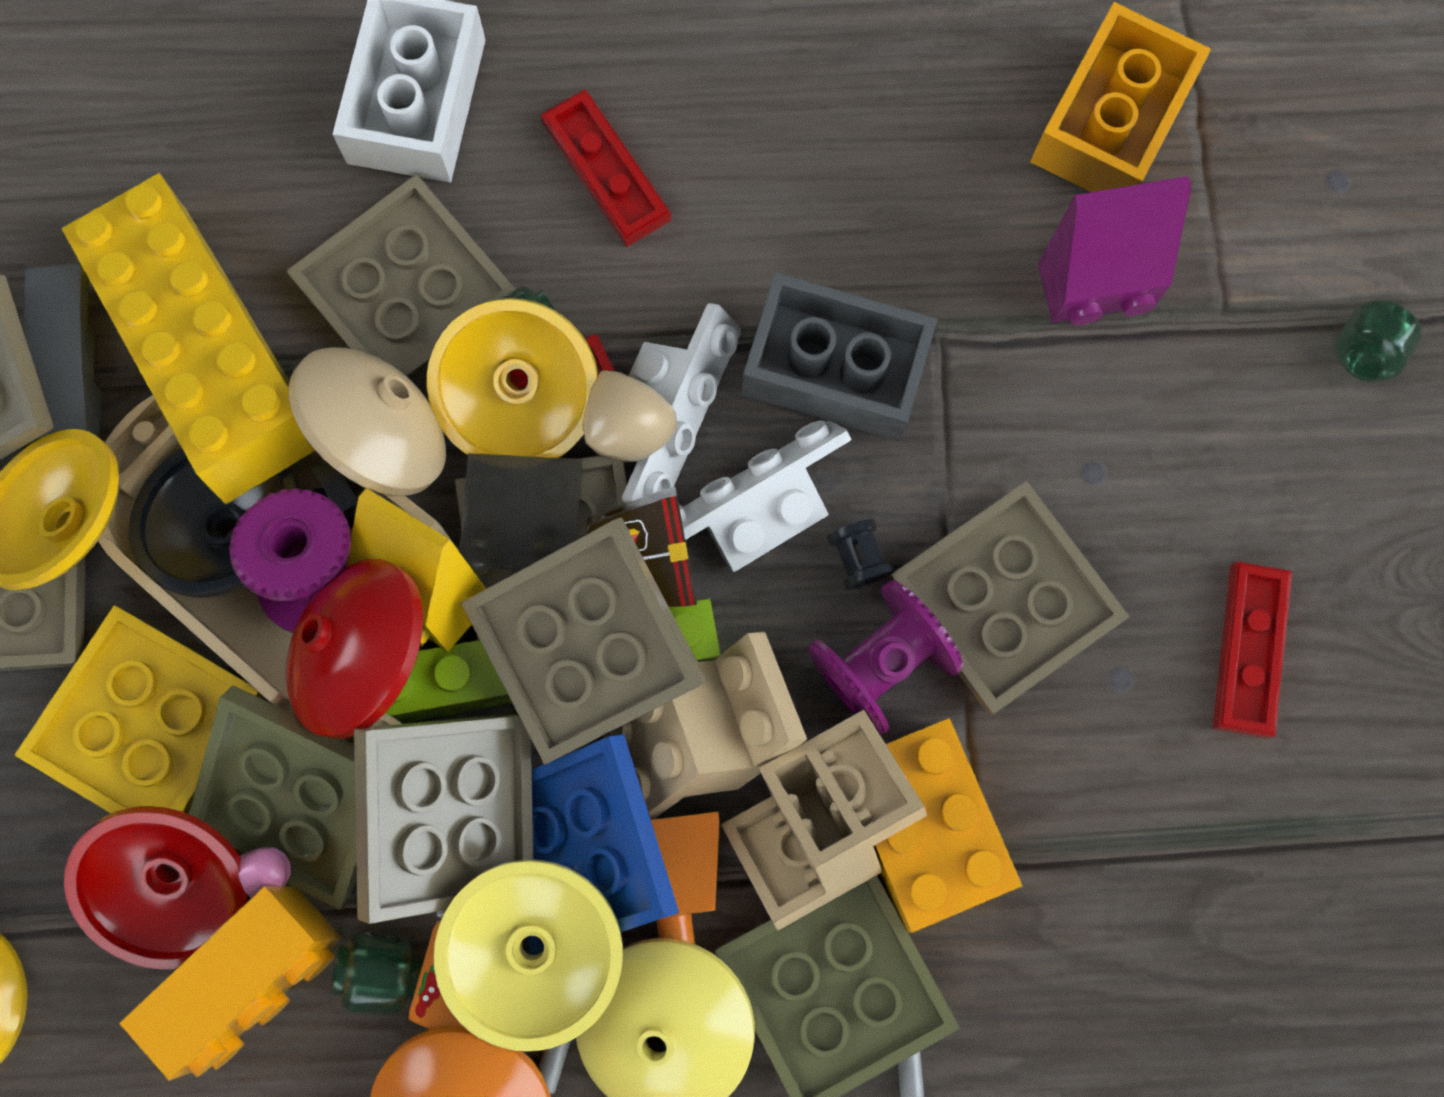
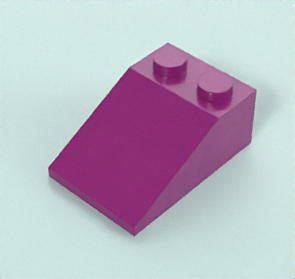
(1114, 251)

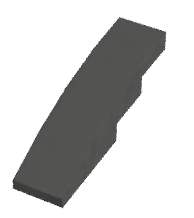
(63, 345)

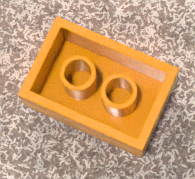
(1120, 102)
(954, 852)
(232, 983)

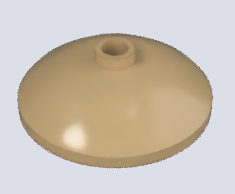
(367, 420)

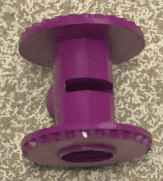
(289, 551)
(887, 654)

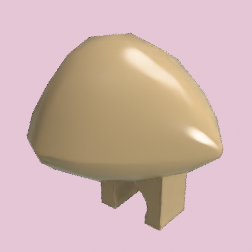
(626, 418)

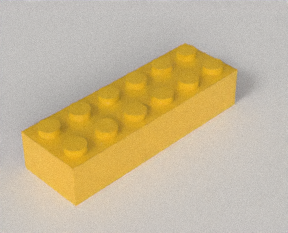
(190, 338)

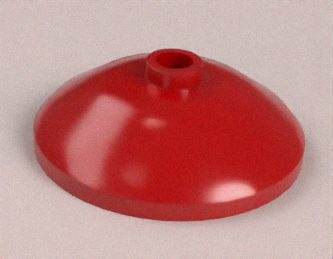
(354, 648)
(139, 905)

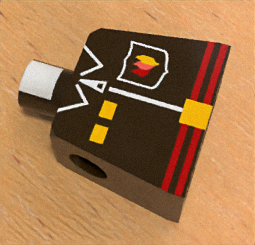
(660, 537)

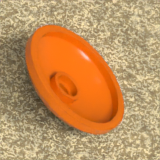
(457, 1065)

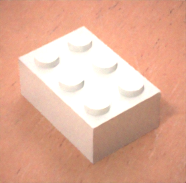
(410, 87)

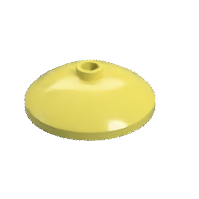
(518, 996)
(689, 1003)

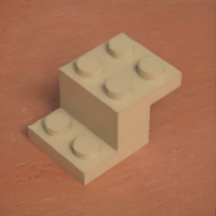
(717, 731)
(823, 819)

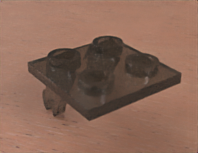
(518, 509)

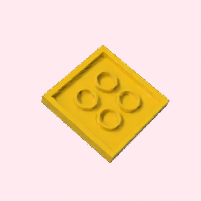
(131, 718)

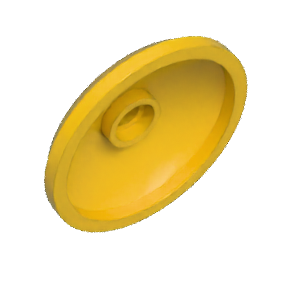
(473, 387)
(54, 506)

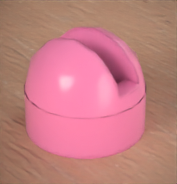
(263, 868)

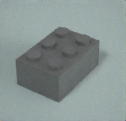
(838, 356)

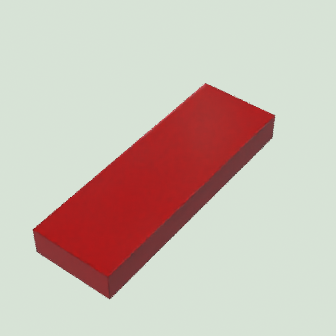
(606, 168)
(1252, 650)

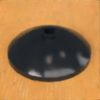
(183, 526)

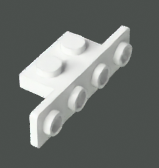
(689, 385)
(767, 499)

